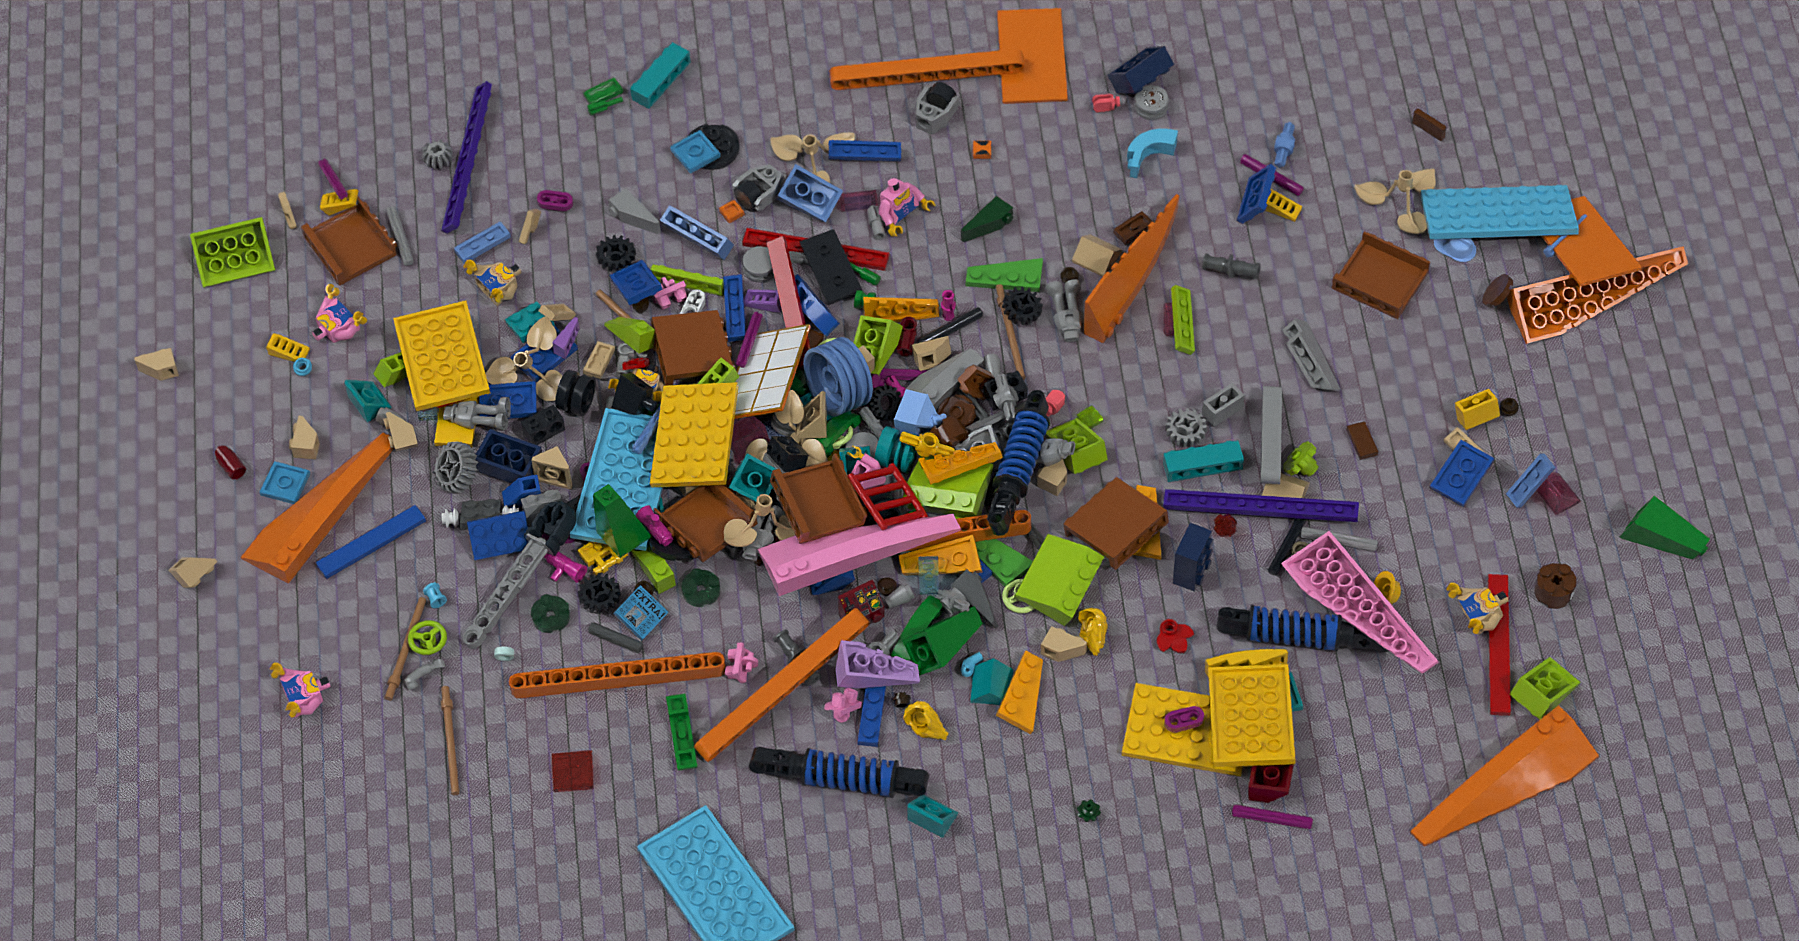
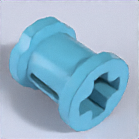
(435, 596)

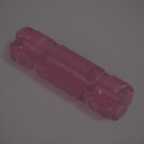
(1168, 319)

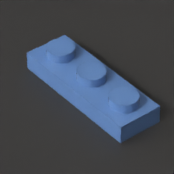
(482, 242)
(1530, 480)

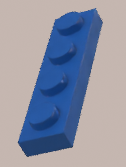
(864, 150)
(734, 307)
(871, 716)

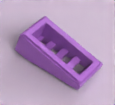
(772, 305)
(564, 341)

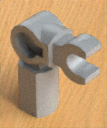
(626, 353)

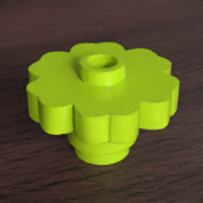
(1302, 460)

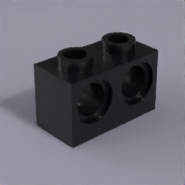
(1014, 379)
(543, 425)
(787, 453)

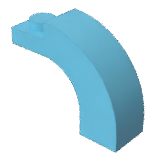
(1148, 143)

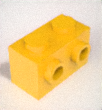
(1472, 412)

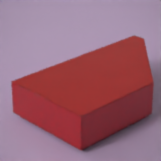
(635, 363)

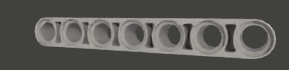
(1271, 435)

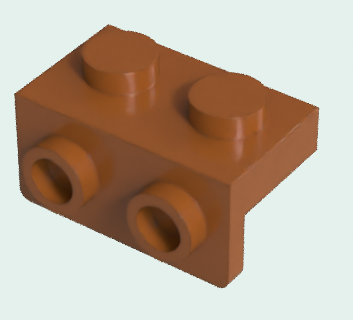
(973, 381)

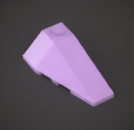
(864, 667)

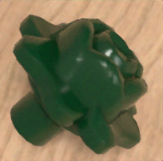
(1088, 810)

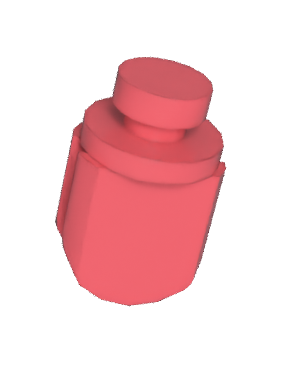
(1105, 102)
(1055, 400)

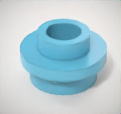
(300, 362)

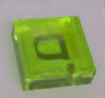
(1090, 417)

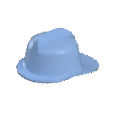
(1458, 249)

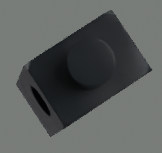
(633, 395)

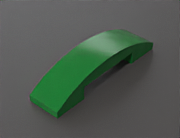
(837, 427)
(922, 618)
(681, 732)

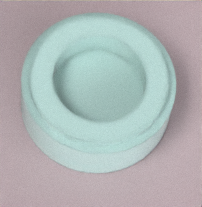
(504, 653)

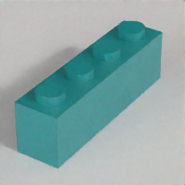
(660, 75)
(1203, 461)

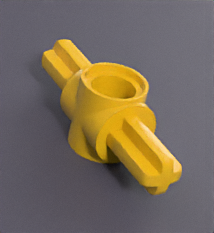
(926, 444)

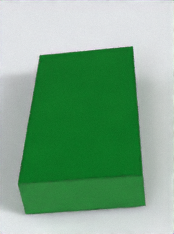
(603, 91)

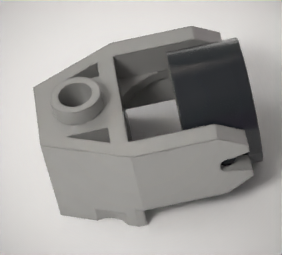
(942, 106)
(751, 182)

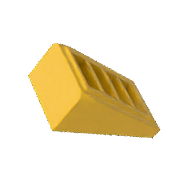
(1276, 198)
(332, 204)
(276, 344)

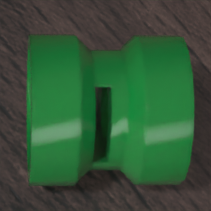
(858, 302)

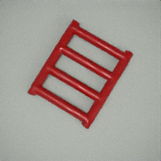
(900, 484)

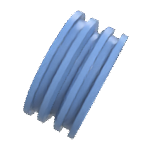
(839, 372)

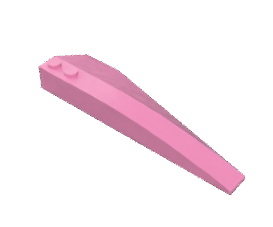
(804, 564)
(1338, 583)

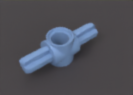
(1284, 144)

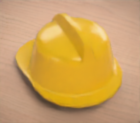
(1388, 586)

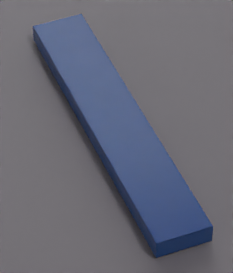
(370, 541)

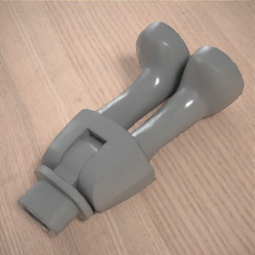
(1070, 320)
(466, 414)
(1054, 450)
(764, 536)

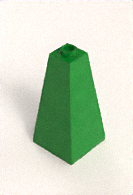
(617, 522)
(1665, 530)
(940, 642)

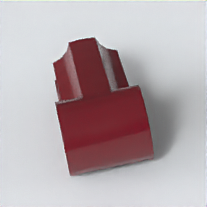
(907, 336)

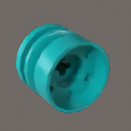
(891, 449)

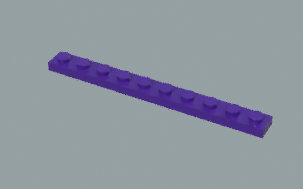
(466, 157)
(1261, 505)

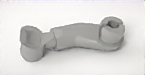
(411, 679)

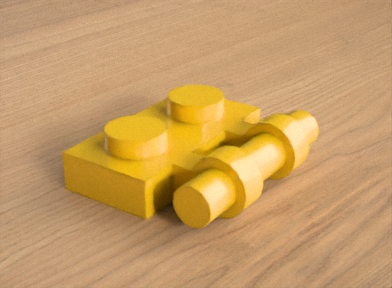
(595, 552)

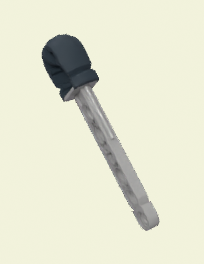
(555, 520)

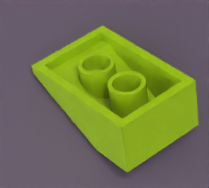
(879, 338)
(1089, 447)
(1544, 687)

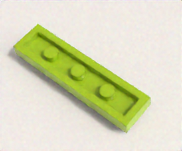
(692, 280)
(1182, 319)

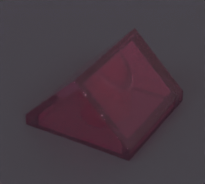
(744, 433)
(1557, 493)

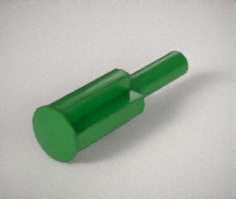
(602, 105)
(867, 274)

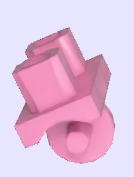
(676, 290)
(743, 663)
(843, 704)

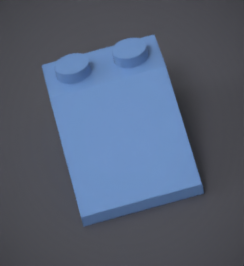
(809, 194)

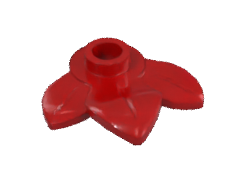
(1173, 639)

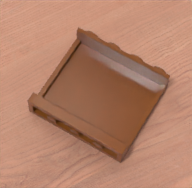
(350, 242)
(1381, 275)
(690, 344)
(818, 500)
(701, 518)
(1117, 521)

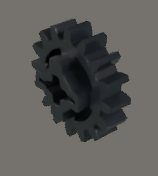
(615, 253)
(1031, 310)
(600, 595)

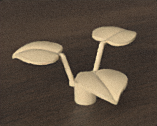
(789, 146)
(1375, 193)
(503, 369)
(792, 413)
(740, 534)

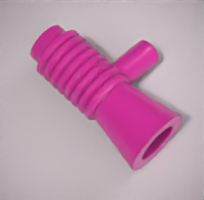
(654, 525)
(565, 564)

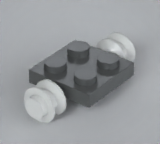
(475, 510)

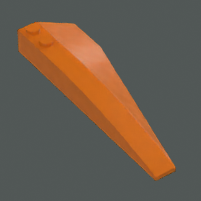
(1119, 288)
(1561, 304)
(299, 530)
(1534, 762)

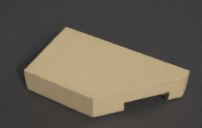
(287, 210)
(530, 224)

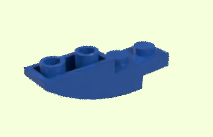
(815, 308)

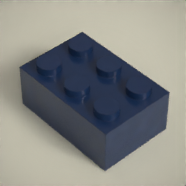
(1141, 70)
(506, 457)
(1193, 557)

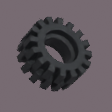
(894, 402)

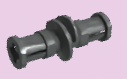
(1231, 266)
(792, 650)

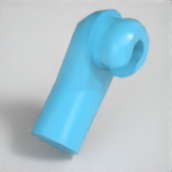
(969, 663)

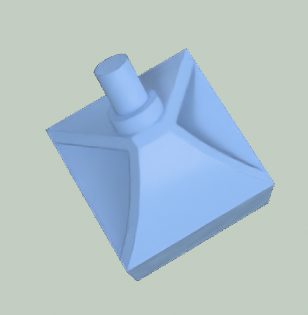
(916, 414)

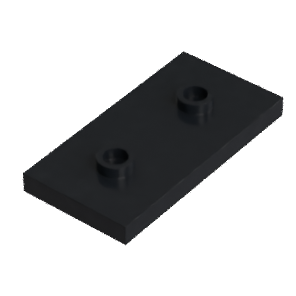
(830, 266)

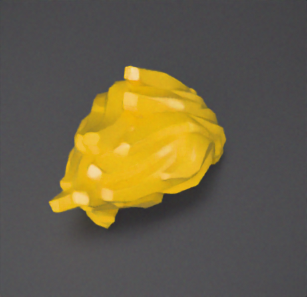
(1093, 628)
(924, 721)

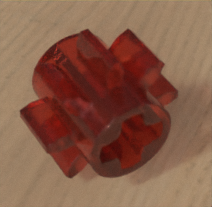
(1225, 525)

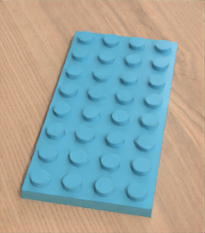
(1499, 212)
(619, 467)
(713, 882)

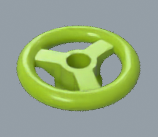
(429, 646)

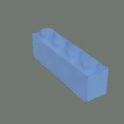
(697, 232)

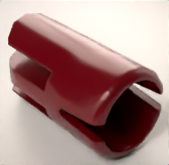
(230, 462)

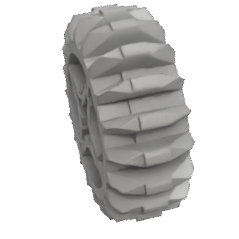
(455, 467)

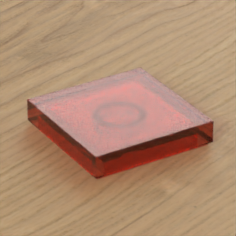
(572, 771)

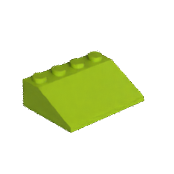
(232, 252)
(956, 495)
(1059, 578)

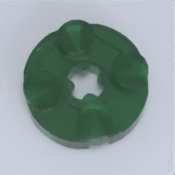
(697, 578)
(546, 604)

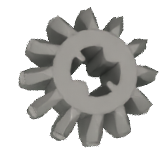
(437, 154)

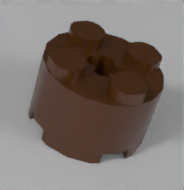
(951, 432)
(1555, 585)

